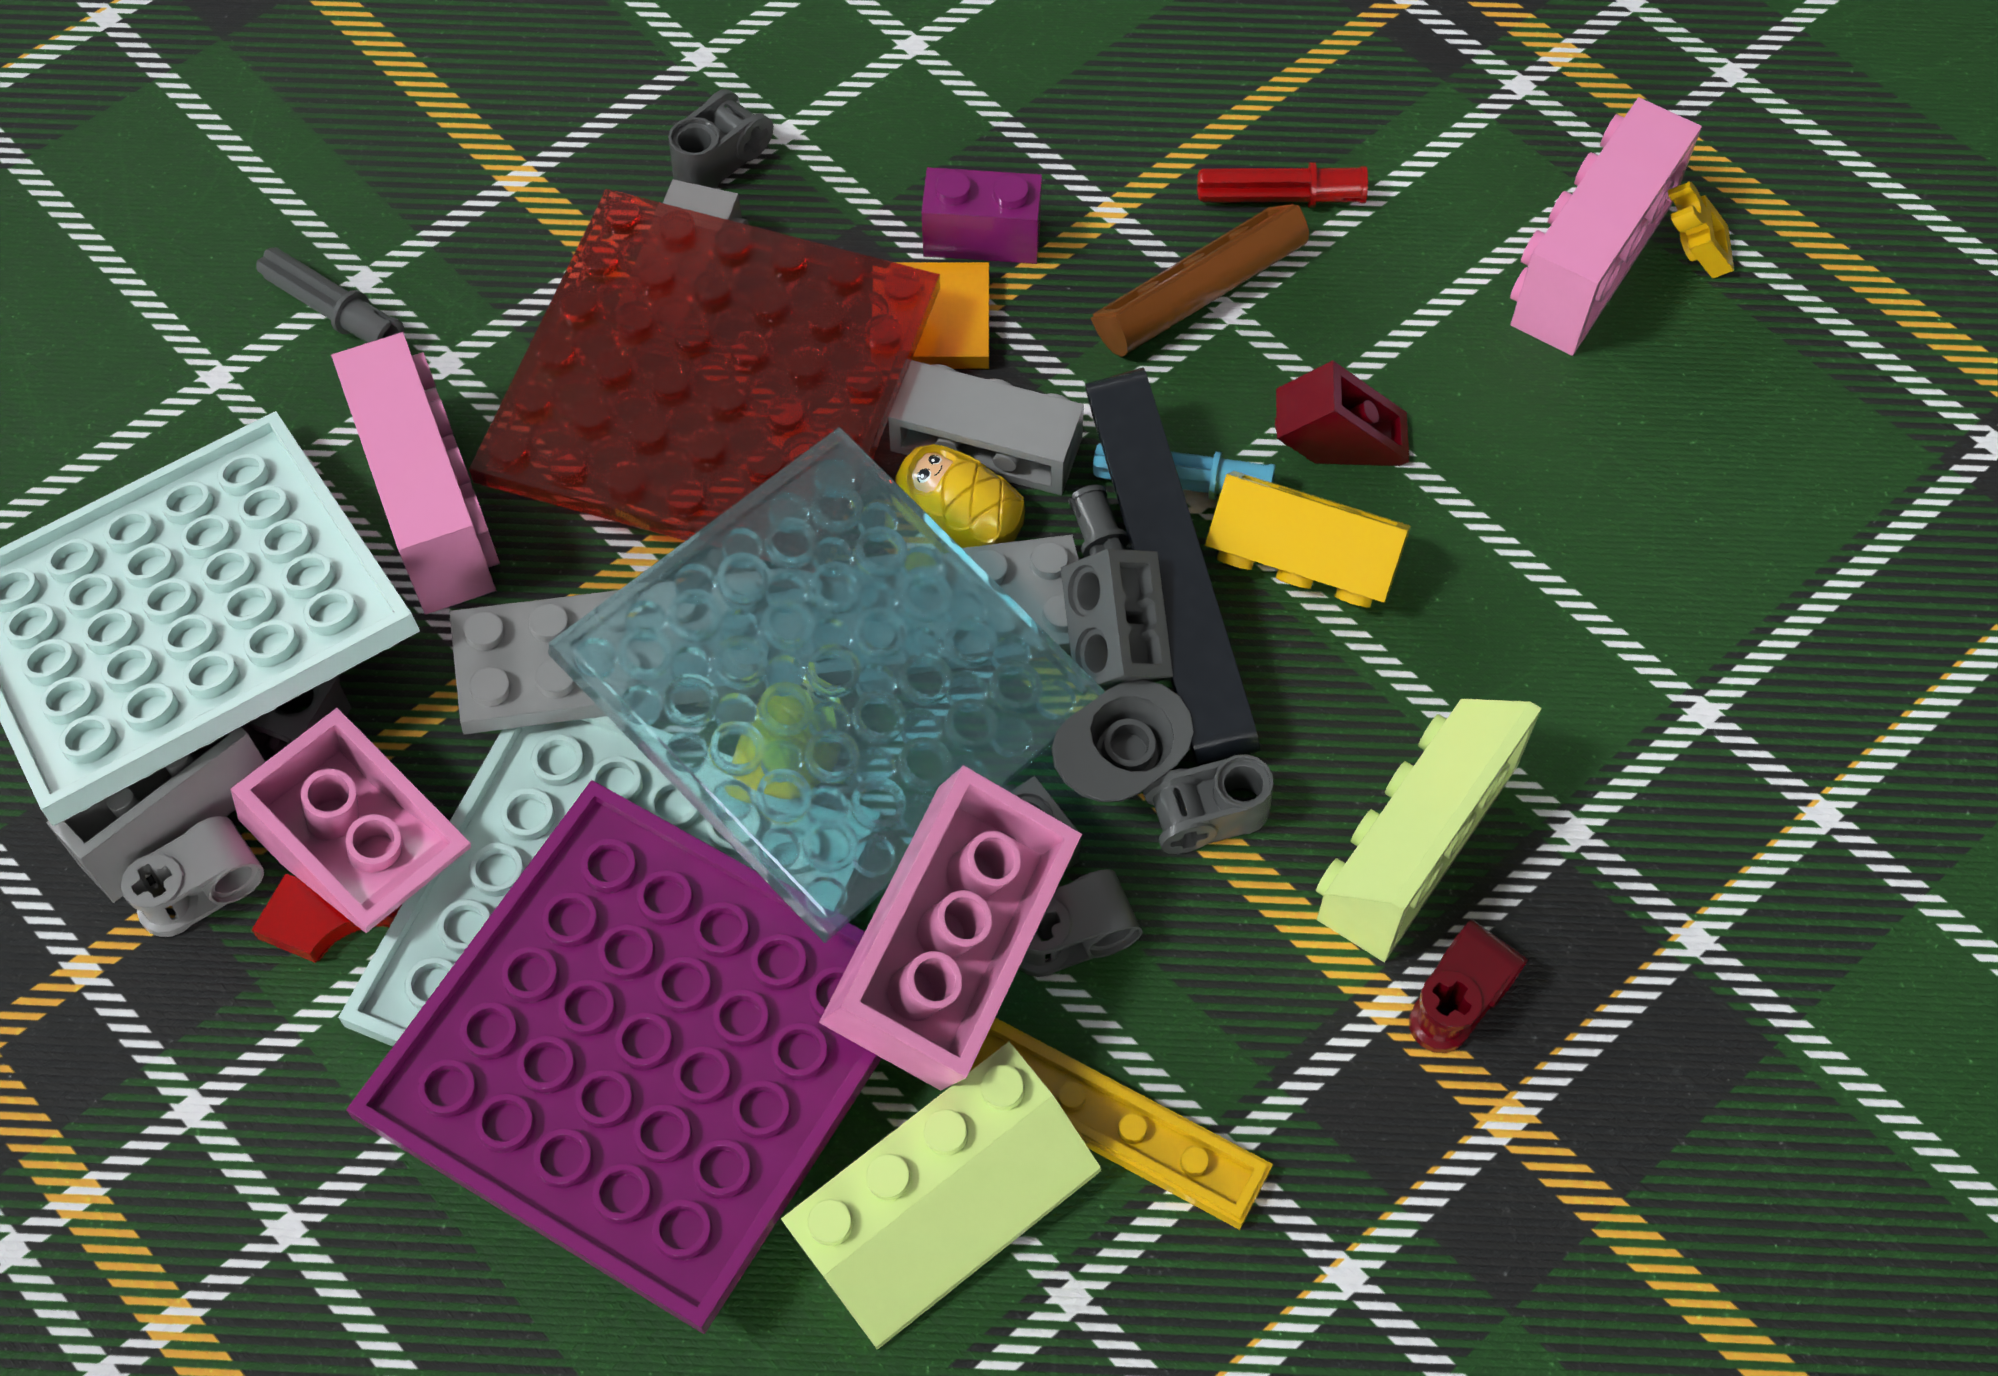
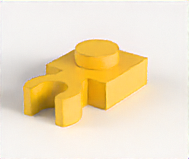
(1701, 230)

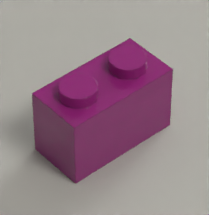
(981, 215)

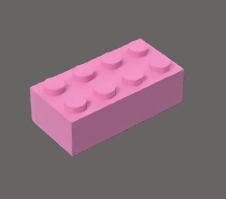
(1601, 224)
(418, 472)
(951, 929)

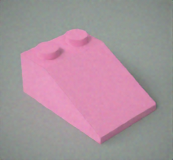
(347, 821)

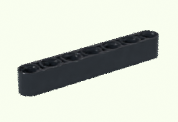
(1161, 522)

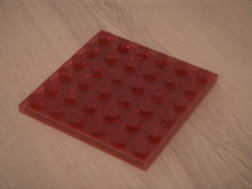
(698, 365)

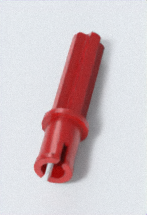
(1283, 185)

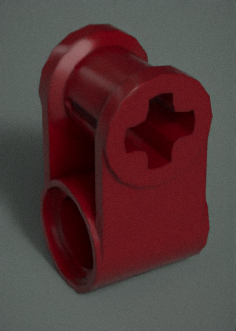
(1468, 983)

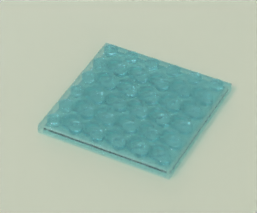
(823, 676)

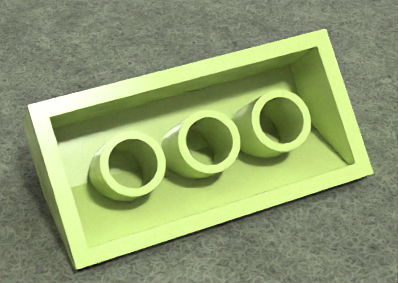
(1425, 822)
(942, 1194)

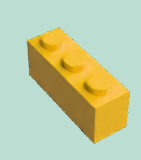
(1306, 539)

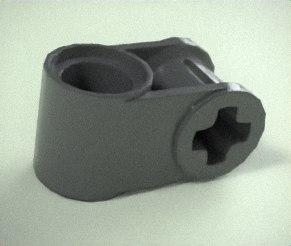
(714, 139)
(1197, 807)
(1083, 923)

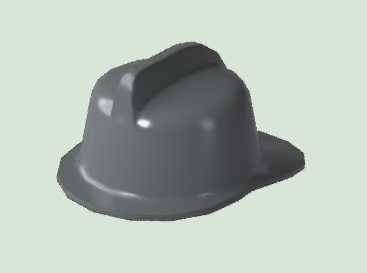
(1122, 741)

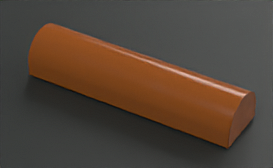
(1201, 278)

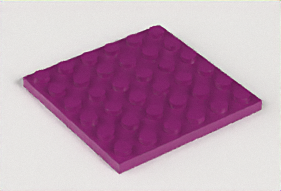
(631, 1056)

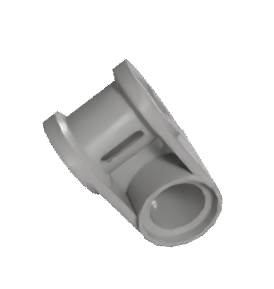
(193, 875)

